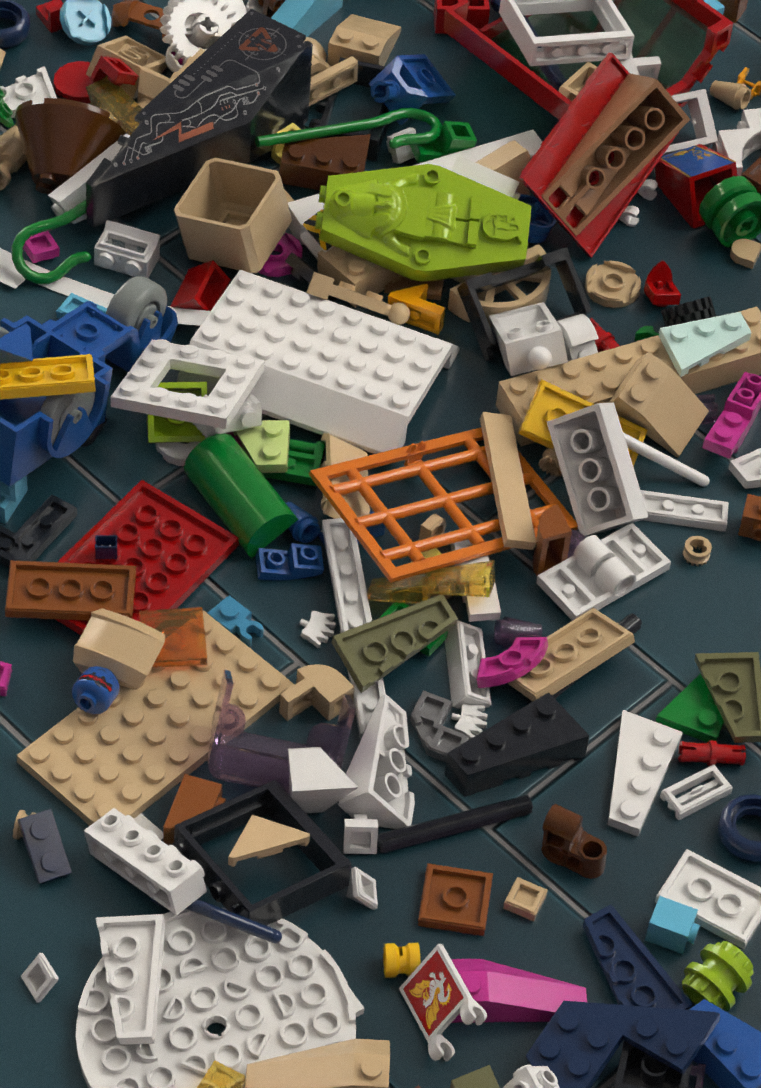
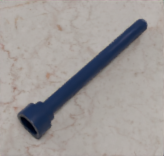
(233, 920)

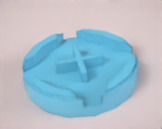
(85, 21)

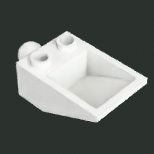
(528, 338)

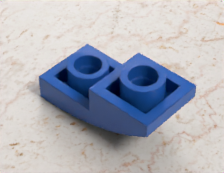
(296, 563)

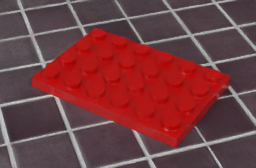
(164, 541)

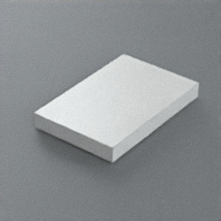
(723, 899)

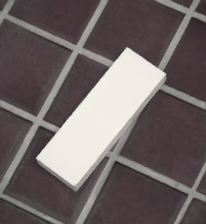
(686, 510)

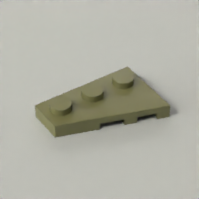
(736, 690)

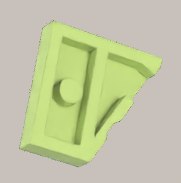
(267, 445)

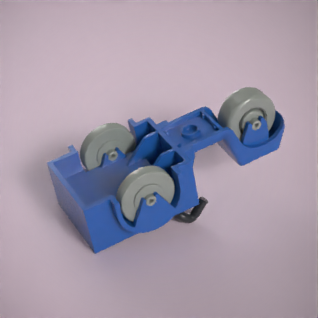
(59, 424)

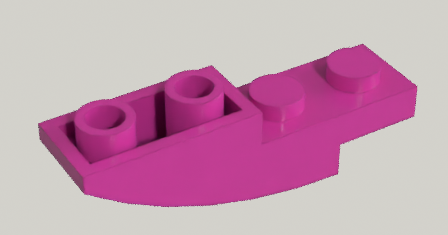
(736, 417)

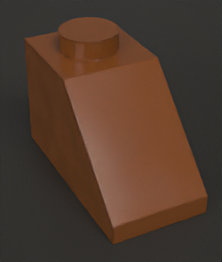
(192, 798)

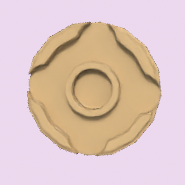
(612, 284)

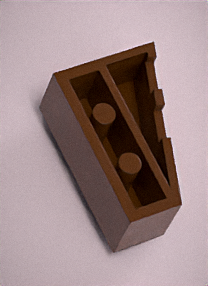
(313, 160)

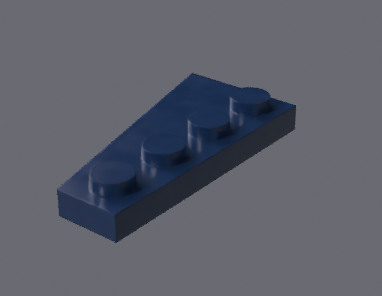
(628, 964)

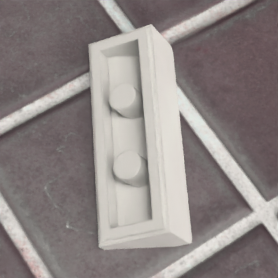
(463, 654)

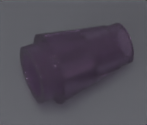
(509, 628)

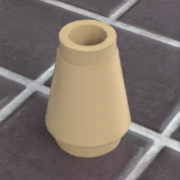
(732, 94)

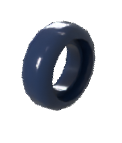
(16, 34)
(728, 832)

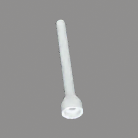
(666, 461)

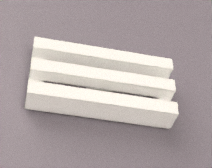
(717, 790)

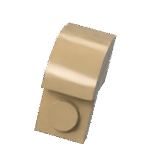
(318, 687)

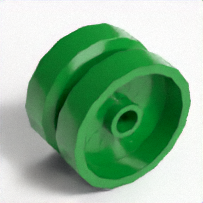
(732, 210)

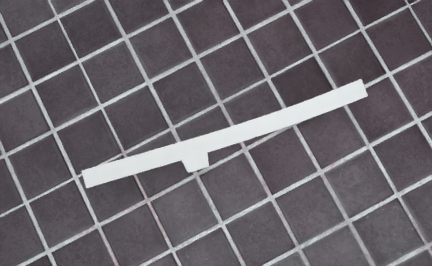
(66, 286)

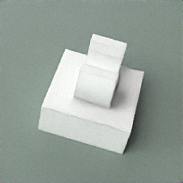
(404, 152)
(360, 835)

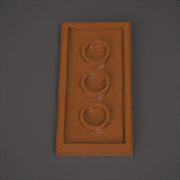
(68, 590)

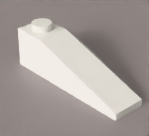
(382, 770)

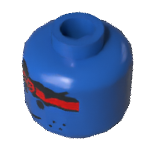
(95, 690)

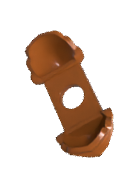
(135, 11)

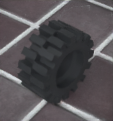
(689, 312)

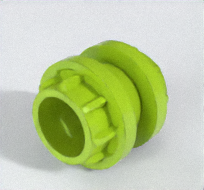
(722, 972)

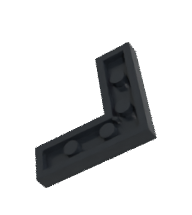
(36, 532)

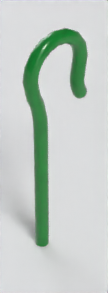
(361, 125)
(42, 226)

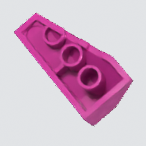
(513, 993)

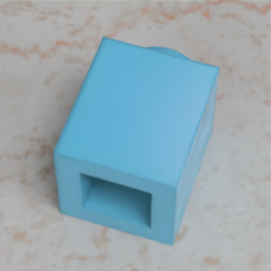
(672, 925)

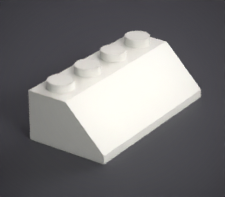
(597, 469)

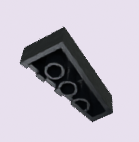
(514, 747)

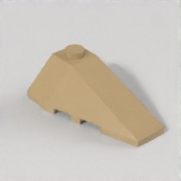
(337, 1065)

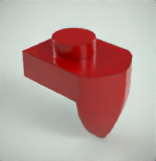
(660, 286)

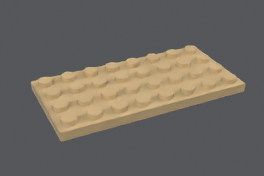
(151, 732)

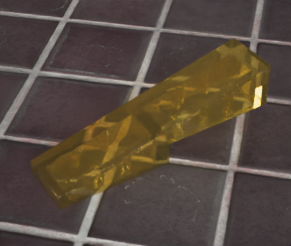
(115, 101)
(461, 580)

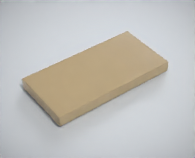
(573, 653)

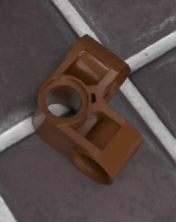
(569, 845)

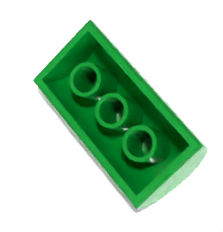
(238, 492)

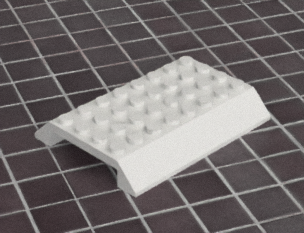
(324, 361)

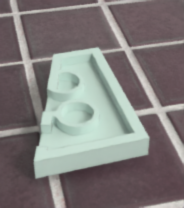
(699, 340)

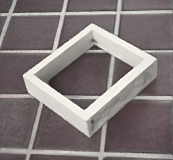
(573, 47)

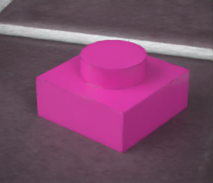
(41, 247)

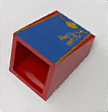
(689, 176)

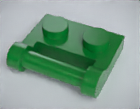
(301, 459)

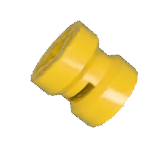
(400, 959)

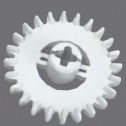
(209, 25)

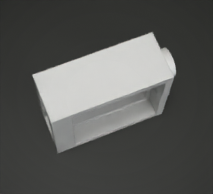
(701, 120)

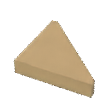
(265, 839)

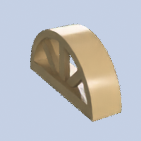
(490, 307)

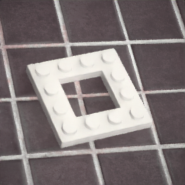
(141, 392)

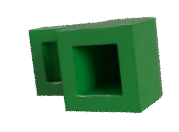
(453, 139)

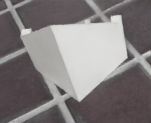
(316, 780)

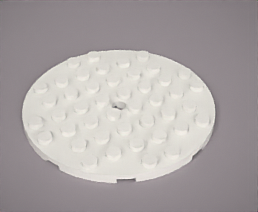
(263, 993)

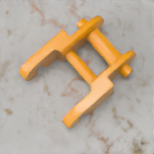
(756, 90)

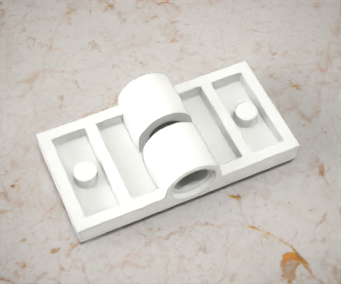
(603, 571)

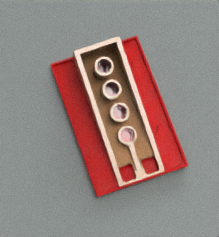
(603, 151)

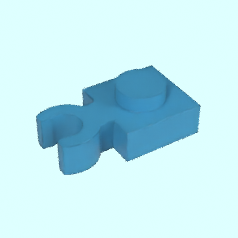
(236, 619)

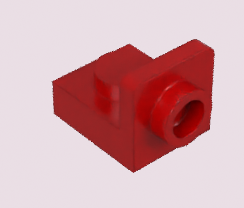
(50, 14)
(115, 69)

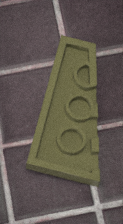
(389, 641)

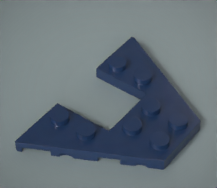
(587, 1034)

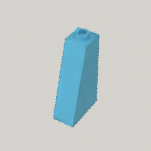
(306, 15)

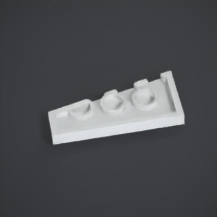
(133, 972)

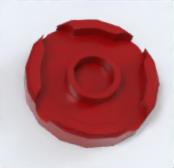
(71, 81)

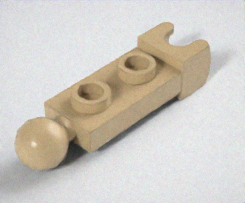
(323, 286)

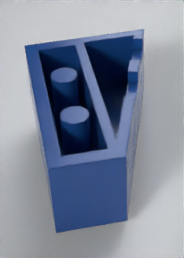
(731, 1051)

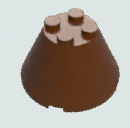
(63, 138)

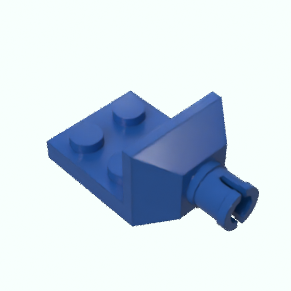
(410, 83)

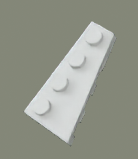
(640, 767)

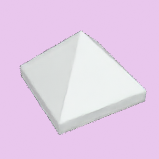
(362, 888)
(39, 977)

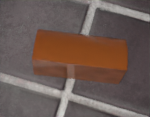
(551, 540)

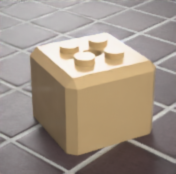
(233, 214)

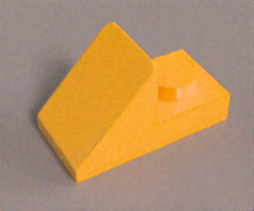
(422, 312)

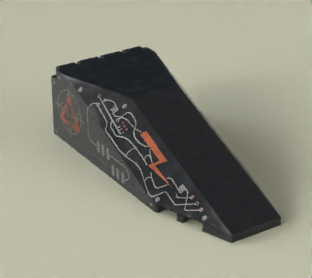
(233, 92)

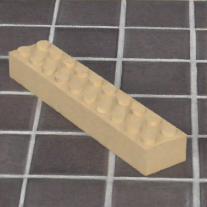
(601, 374)

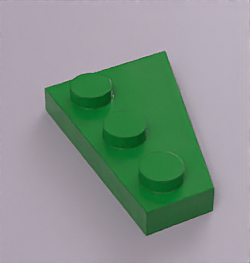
(693, 712)

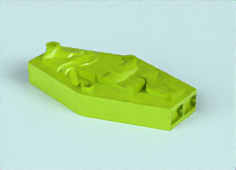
(424, 222)

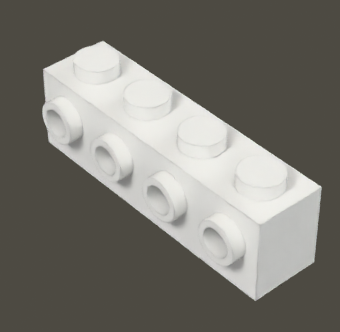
(146, 861)

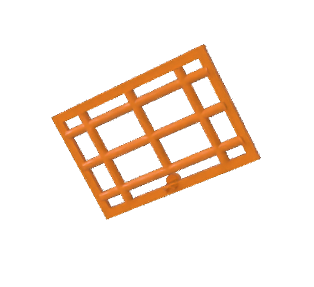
(416, 467)

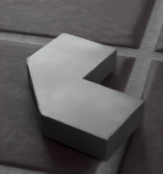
(428, 723)

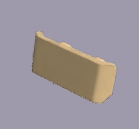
(337, 452)

